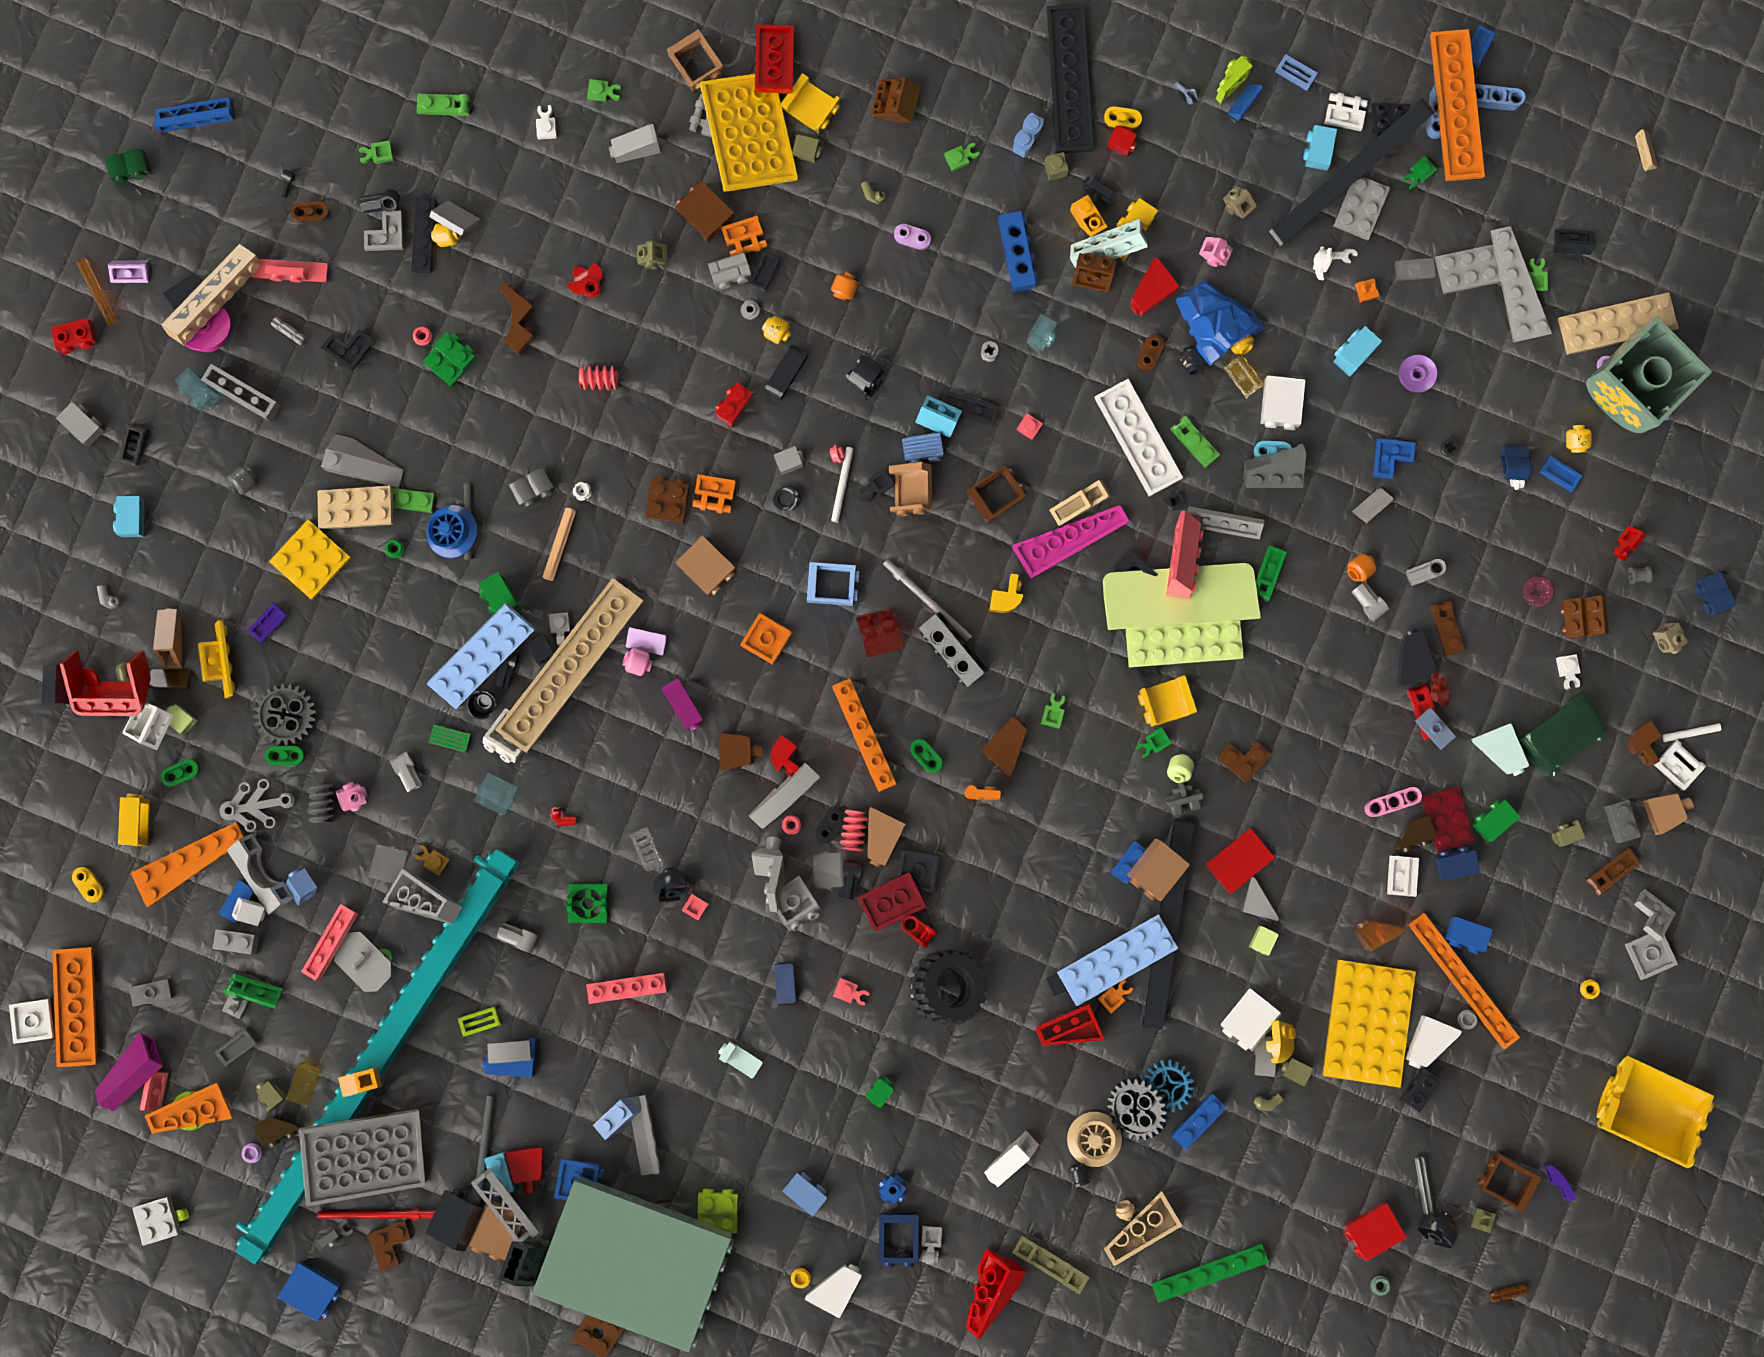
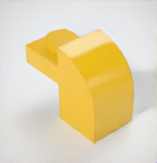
(1007, 601)

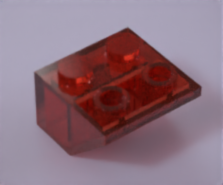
(880, 632)

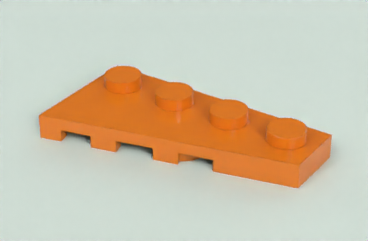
(196, 1109)

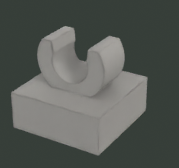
(235, 1006)

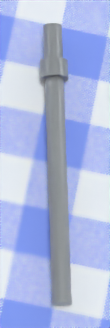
(899, 574)

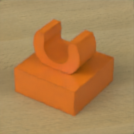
(1367, 290)

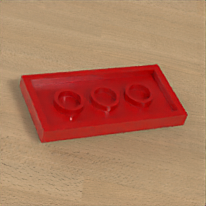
(774, 59)

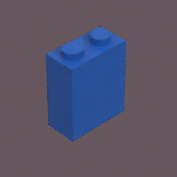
(310, 1291)

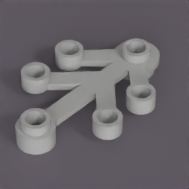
(253, 806)

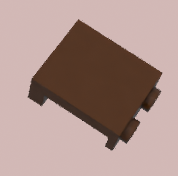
(704, 211)

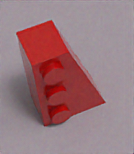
(1070, 1027)

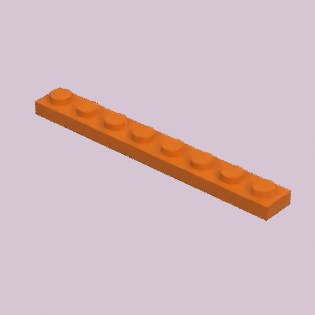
(1463, 981)

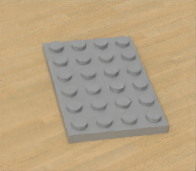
(362, 1157)

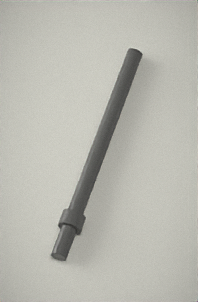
(484, 1144)

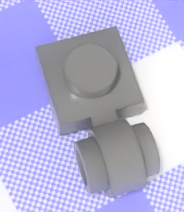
(930, 1238)

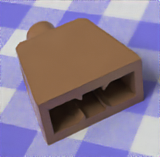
(1667, 812)

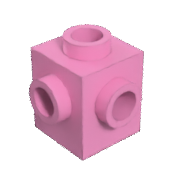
(1216, 251)
(344, 796)

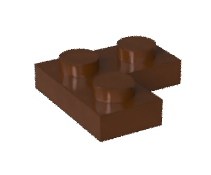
(1244, 765)
(384, 1241)

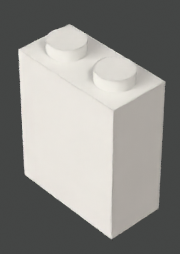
(1282, 402)
(1250, 1020)

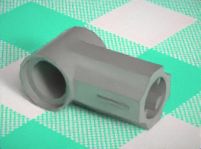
(1424, 572)
(1373, 606)
(404, 767)
(520, 938)

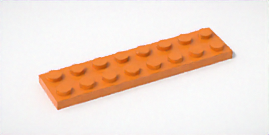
(1457, 105)

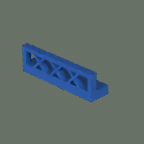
(195, 118)

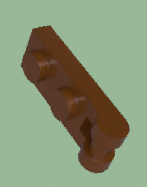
(1447, 628)
(1613, 871)

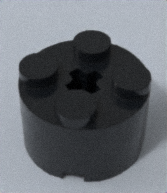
(865, 377)

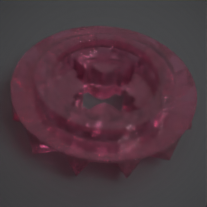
(1540, 583)

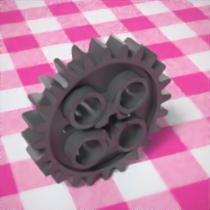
(281, 730)

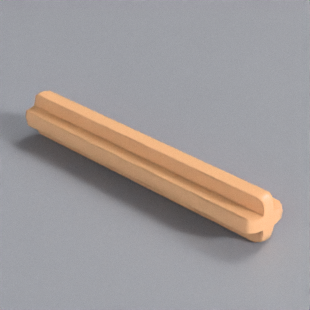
(559, 544)

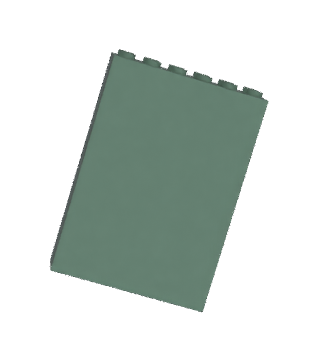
(633, 1264)

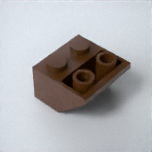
(896, 100)

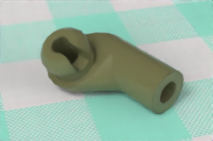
(870, 195)
(121, 672)
(1268, 1105)

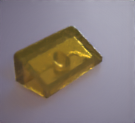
(1244, 376)
(302, 1083)

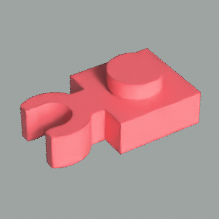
(847, 991)

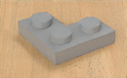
(390, 237)
(1659, 914)

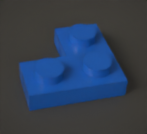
(1387, 453)

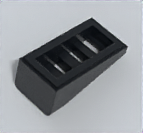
(139, 446)

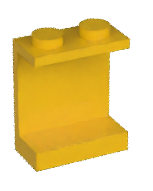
(810, 105)
(1167, 701)

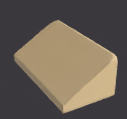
(1646, 150)

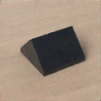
(53, 686)

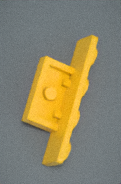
(215, 660)

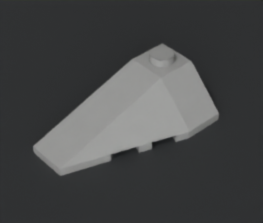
(355, 460)

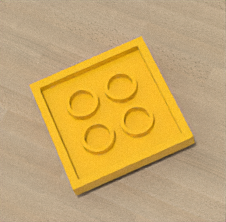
(310, 559)

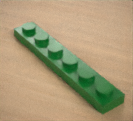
(1210, 1272)

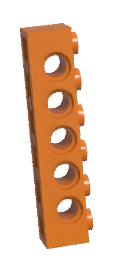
(864, 735)

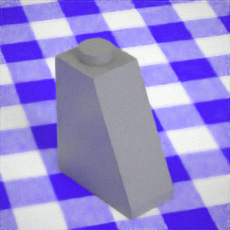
(635, 144)

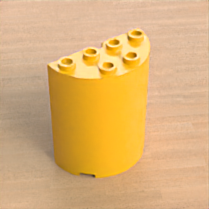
(1655, 1111)

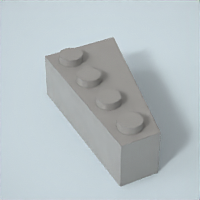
(420, 898)

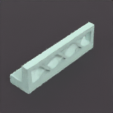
(1123, 244)

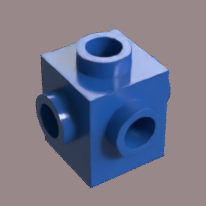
(892, 1181)

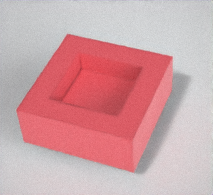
(1029, 426)
(695, 907)

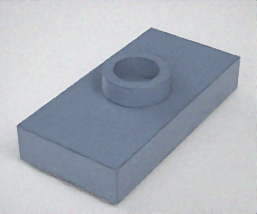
(1435, 728)

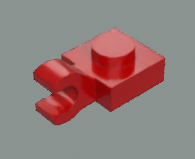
(1628, 540)

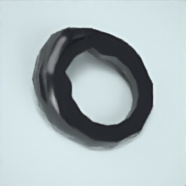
(792, 491)

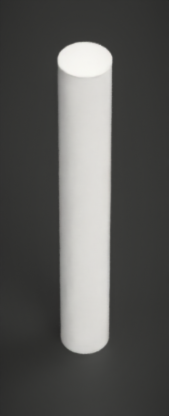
(1691, 732)

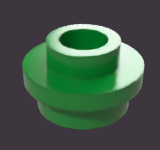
(388, 548)

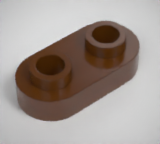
(310, 211)
(1150, 352)

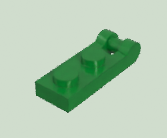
(1269, 571)
(253, 991)

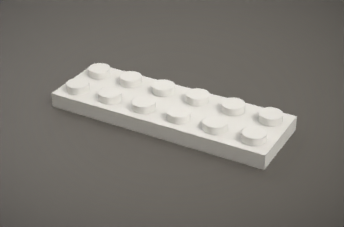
(1138, 437)

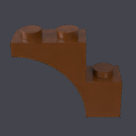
(519, 337)

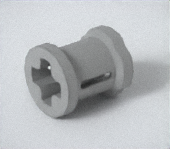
(986, 356)

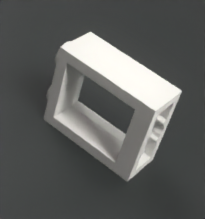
(141, 729)

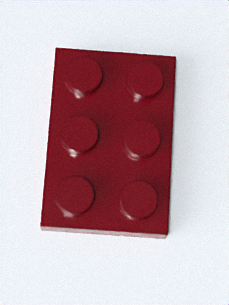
(1448, 819)
(892, 901)

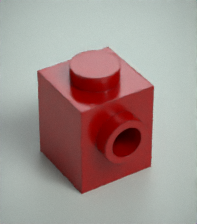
(1122, 140)

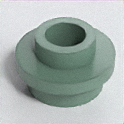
(1386, 1285)

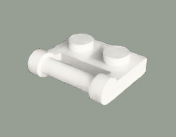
(1675, 769)

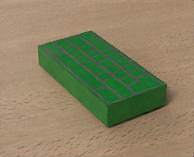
(449, 738)

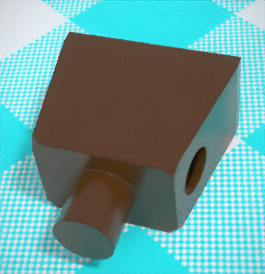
(736, 751)

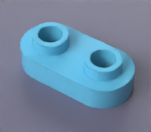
(1271, 447)

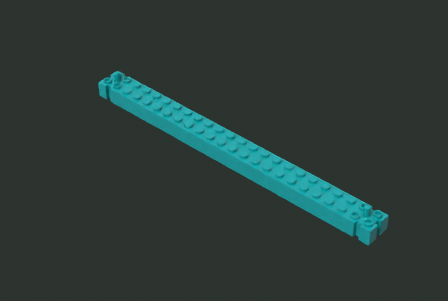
(386, 1043)

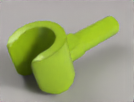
(182, 1214)

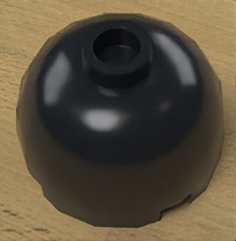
(670, 885)
(1439, 1228)

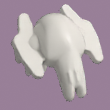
(1324, 257)

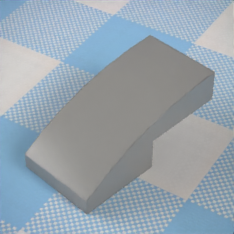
(508, 1052)
(1263, 1062)

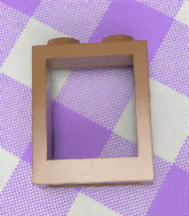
(688, 44)

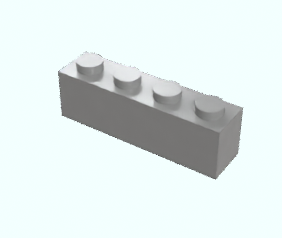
(240, 393)

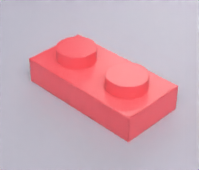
(154, 1092)

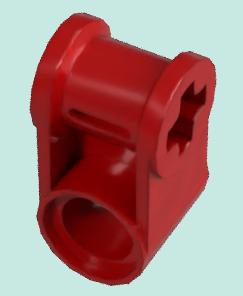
(919, 931)

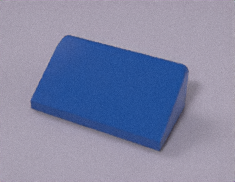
(1245, 101)

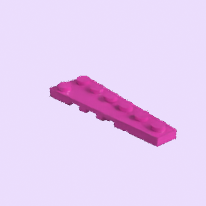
(1057, 545)

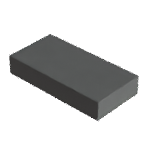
(236, 1047)

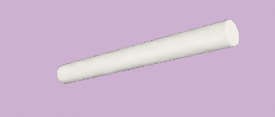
(842, 485)

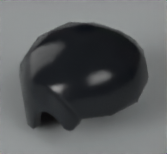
(481, 704)

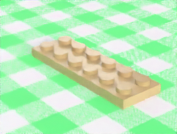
(1614, 323)

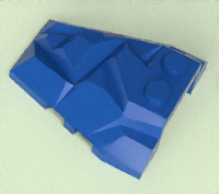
(1216, 320)

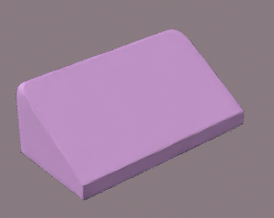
(129, 271)
(646, 641)

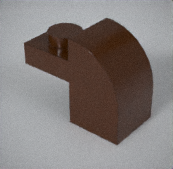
(1640, 742)

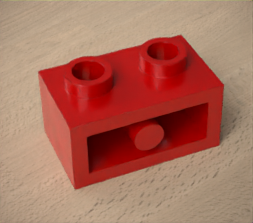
(74, 336)
(734, 405)

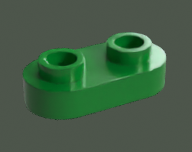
(285, 755)
(927, 755)
(180, 772)

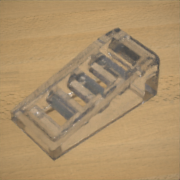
(654, 863)

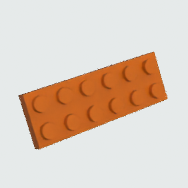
(75, 1007)

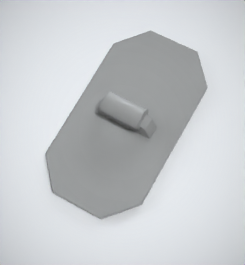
(363, 962)

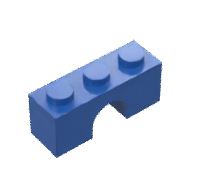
(1206, 1113)

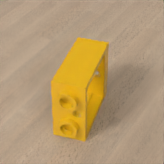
(134, 820)

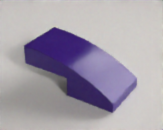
(1556, 1178)

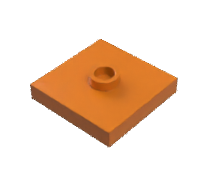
(766, 638)

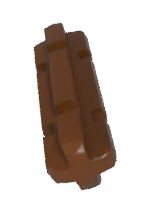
(1508, 1293)

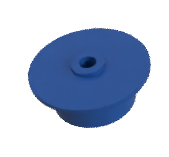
(451, 531)

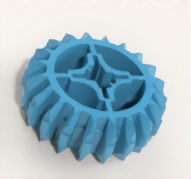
(1184, 1082)

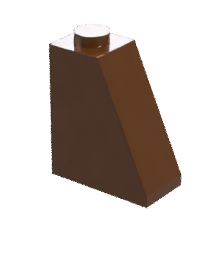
(1006, 745)

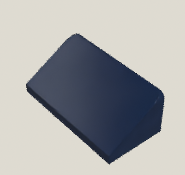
(785, 983)

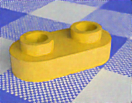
(1123, 116)
(88, 883)

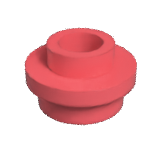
(422, 330)
(837, 453)
(796, 829)

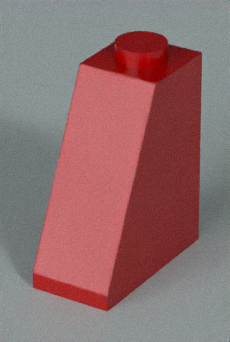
(1153, 289)

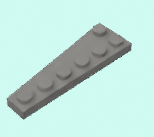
(1521, 300)

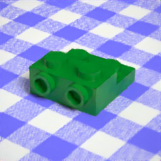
(450, 359)

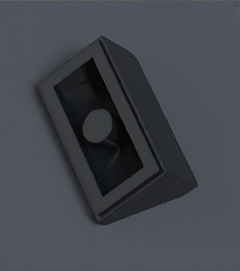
(1573, 242)

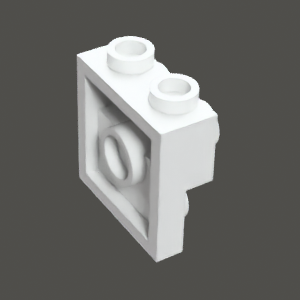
(496, 742)

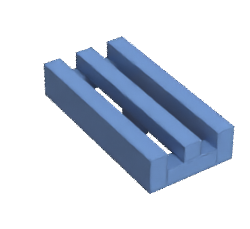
(1300, 66)

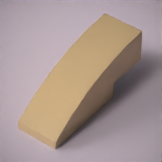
(1080, 502)

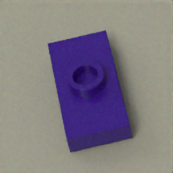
(268, 623)

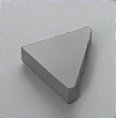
(1257, 903)

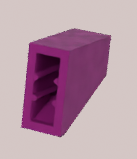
(683, 705)

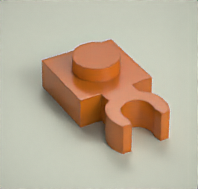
(1113, 998)

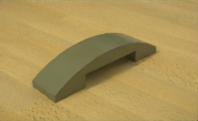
(1051, 1264)

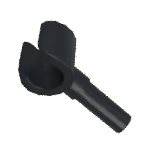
(289, 177)

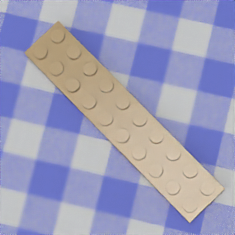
(569, 665)

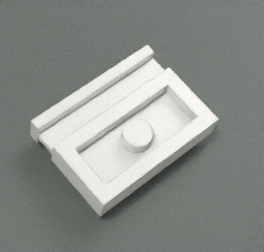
(1403, 876)

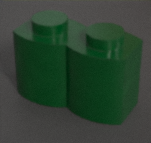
(127, 166)

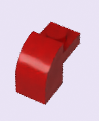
(781, 754)

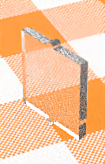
(387, 863)
(828, 870)

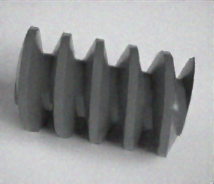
(321, 803)

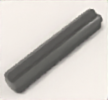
(1424, 1185)

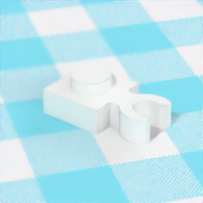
(546, 126)
(1568, 667)

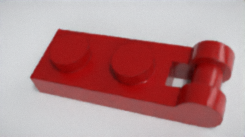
(1420, 707)

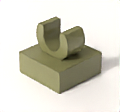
(1482, 1220)

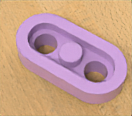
(911, 237)

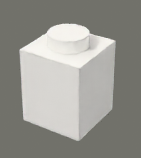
(248, 911)

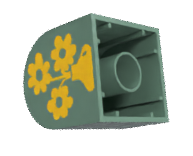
(1646, 378)

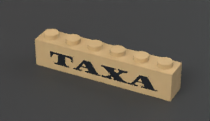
(211, 295)

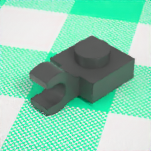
(332, 1238)

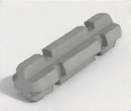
(288, 330)

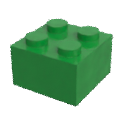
(497, 593)

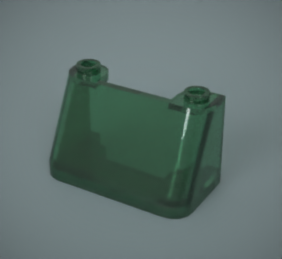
(1563, 735)

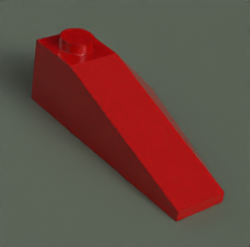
(996, 1285)

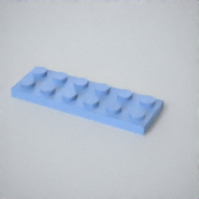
(480, 655)
(1117, 960)

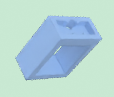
(811, 592)

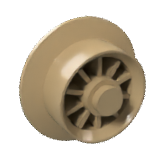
(1094, 1139)

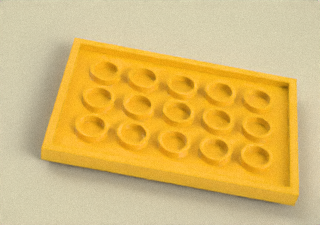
(747, 133)
(1368, 1023)

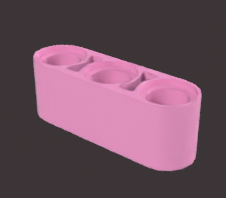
(1400, 796)

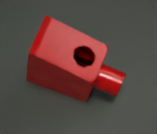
(526, 1166)

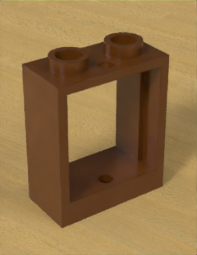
(982, 507)
(1526, 1191)

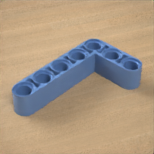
(1486, 101)

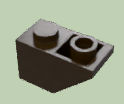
(1416, 832)
(273, 1129)

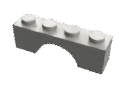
(247, 856)

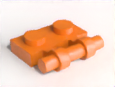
(744, 231)
(716, 488)

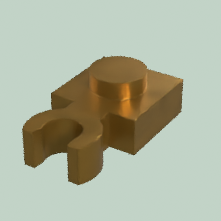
(434, 862)

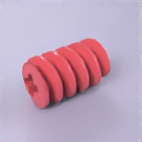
(598, 378)
(853, 830)

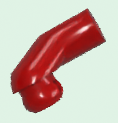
(561, 819)

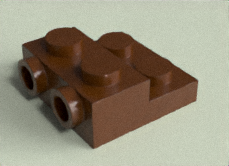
(1093, 272)
(667, 500)
(1585, 617)

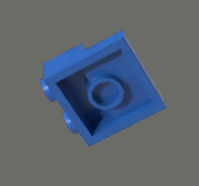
(570, 1170)

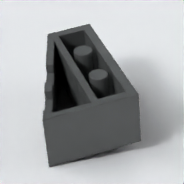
(1276, 470)

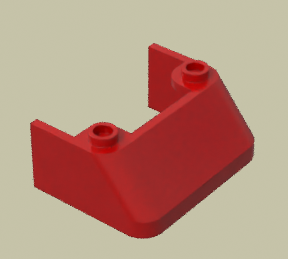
(98, 698)

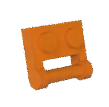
(988, 793)

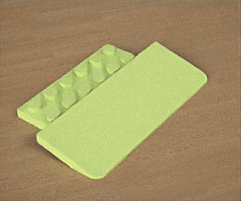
(1180, 629)

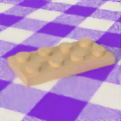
(355, 507)

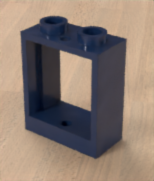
(898, 1218)

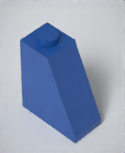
(518, 1068)

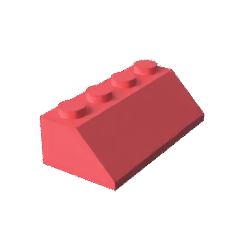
(1184, 556)

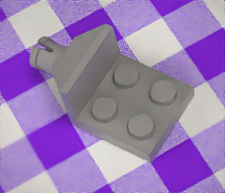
(770, 863)

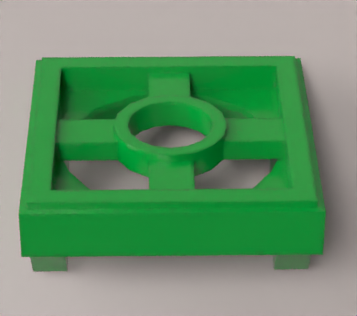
(574, 889)

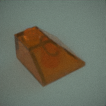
(1375, 934)

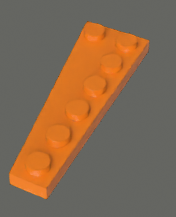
(172, 871)

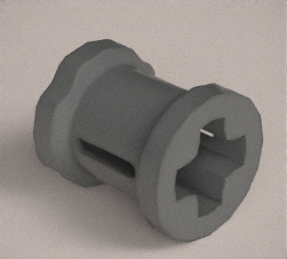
(1640, 575)

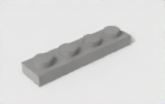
(1228, 523)

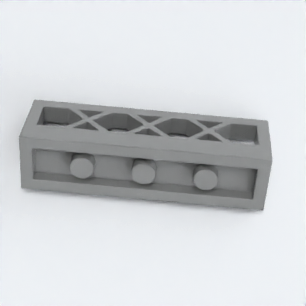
(645, 1137)
(509, 1200)

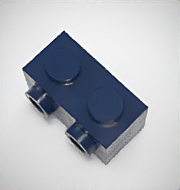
(1456, 863)

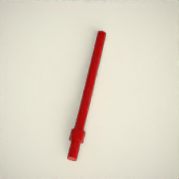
(414, 1214)

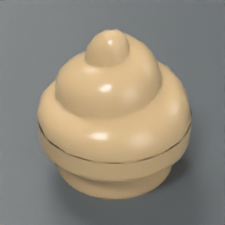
(1125, 1210)

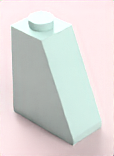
(1503, 749)

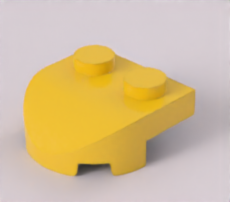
(1283, 1041)

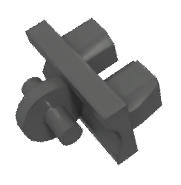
(1184, 795)

